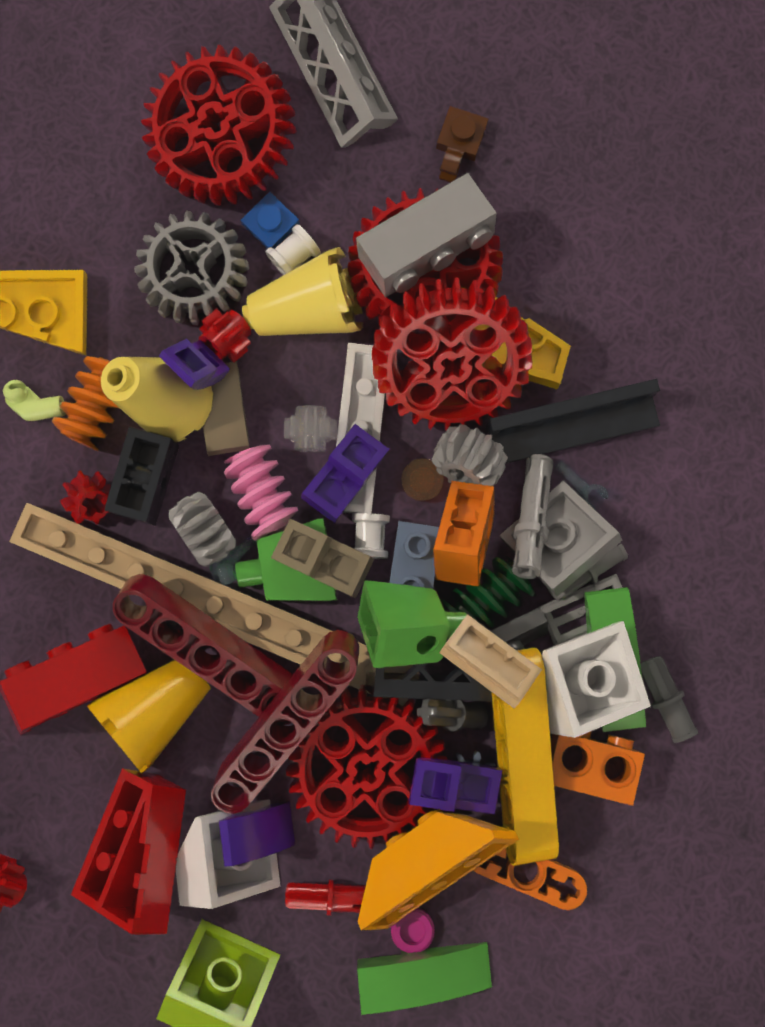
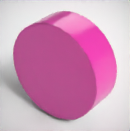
(413, 931)

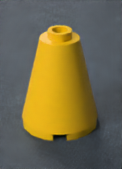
(150, 710)

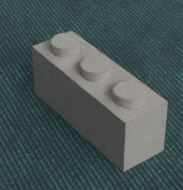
(427, 235)

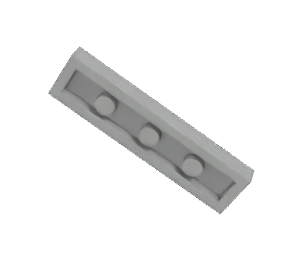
(347, 61)

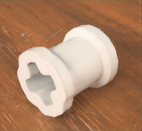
(293, 250)
(371, 534)

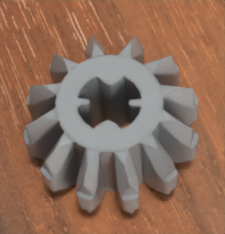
(469, 456)
(202, 529)

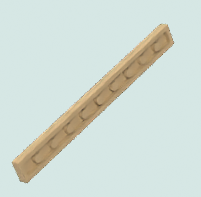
(241, 614)

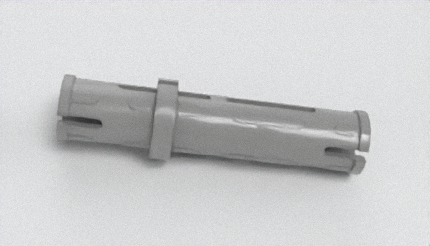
(532, 530)

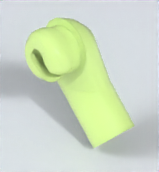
(29, 405)

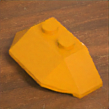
(426, 863)

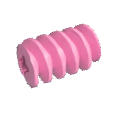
(259, 491)

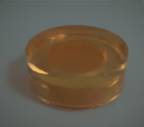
(421, 480)

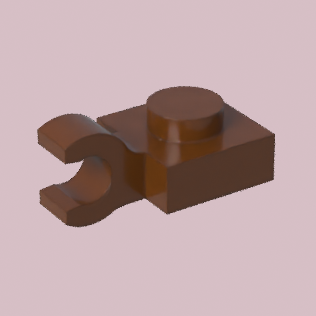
(459, 139)

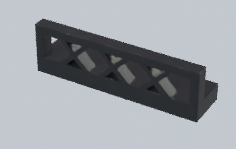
(576, 421)
(426, 685)

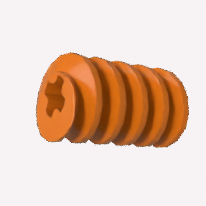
(89, 406)

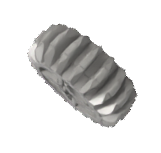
(179, 278)

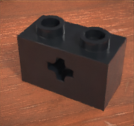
(142, 476)

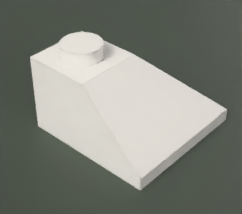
(592, 681)
(201, 869)

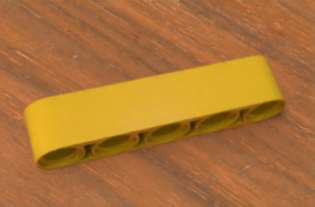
(527, 771)

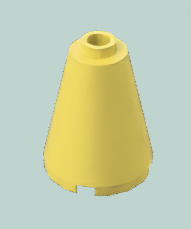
(306, 300)
(156, 396)

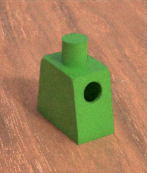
(279, 580)
(404, 624)

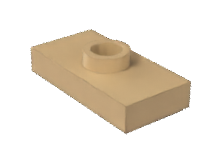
(490, 661)

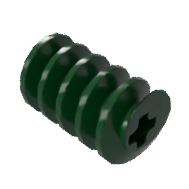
(491, 593)

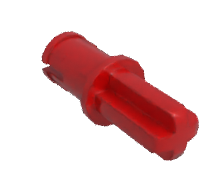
(324, 897)

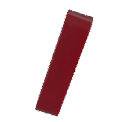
(197, 631)
(290, 704)

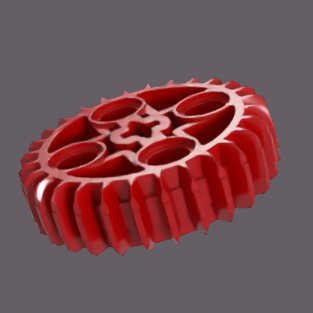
(235, 125)
(486, 270)
(452, 354)
(362, 784)

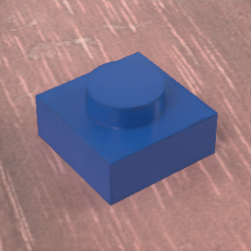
(269, 221)

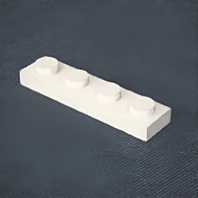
(361, 406)

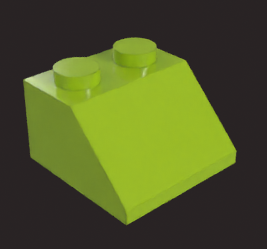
(218, 981)

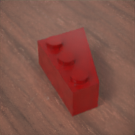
(70, 677)
(135, 854)

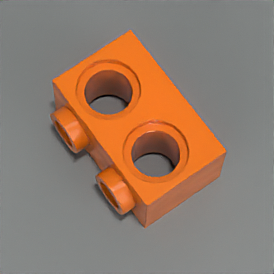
(464, 533)
(590, 774)

